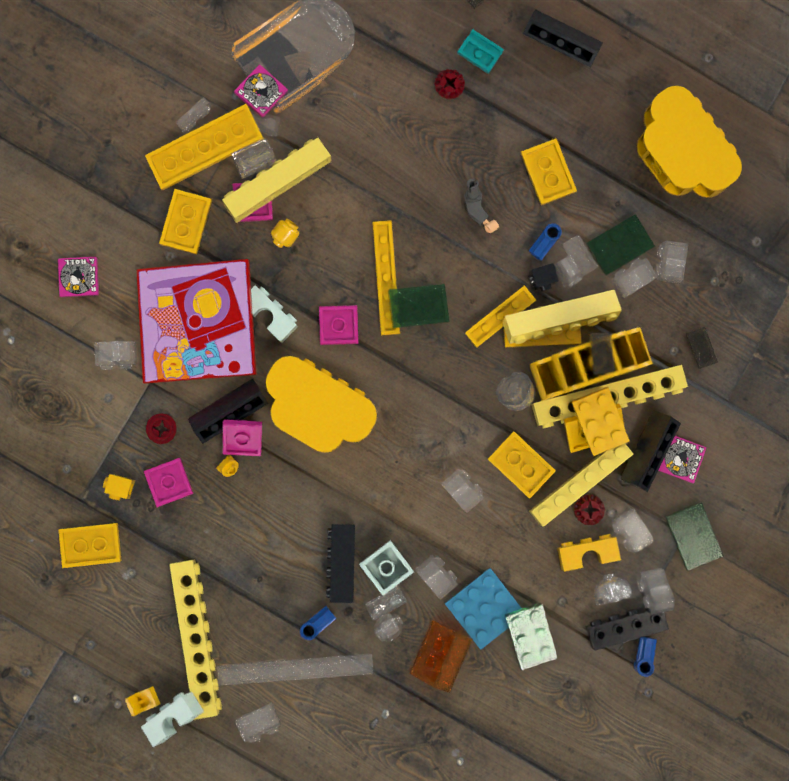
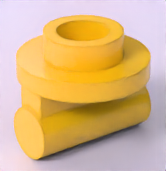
(228, 466)

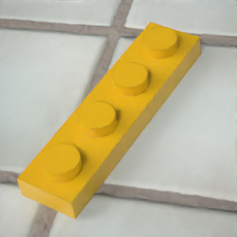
(494, 320)
(565, 338)

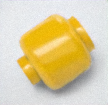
(285, 233)

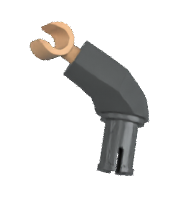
(473, 203)

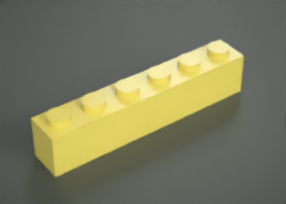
(276, 180)
(561, 317)
(580, 484)

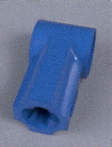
(544, 242)
(318, 622)
(645, 653)

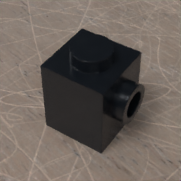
(543, 277)

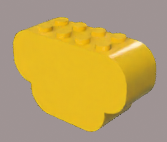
(686, 146)
(574, 367)
(316, 406)

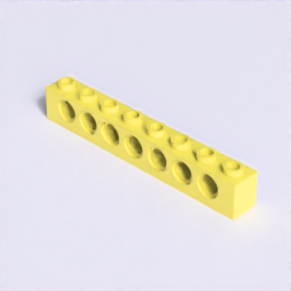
(674, 375)
(187, 629)

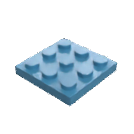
(482, 608)

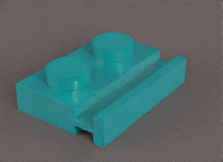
(480, 51)

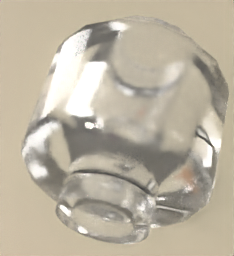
(388, 627)

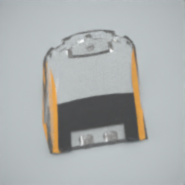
(298, 46)

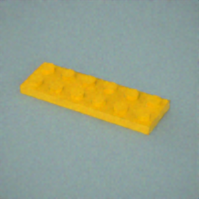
(204, 147)

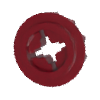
(449, 92)
(154, 434)
(583, 516)

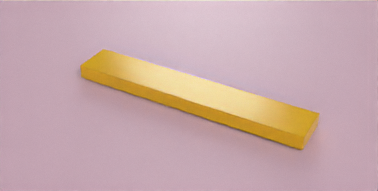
(385, 272)

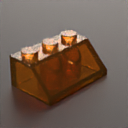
(441, 656)

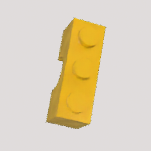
(571, 554)

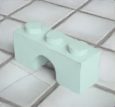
(282, 324)
(160, 726)

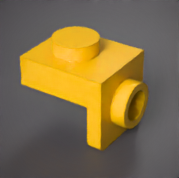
(142, 701)

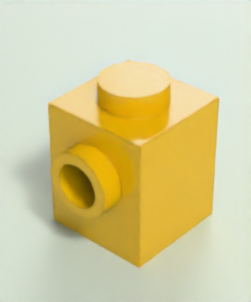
(118, 487)

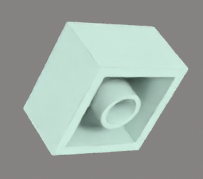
(386, 567)

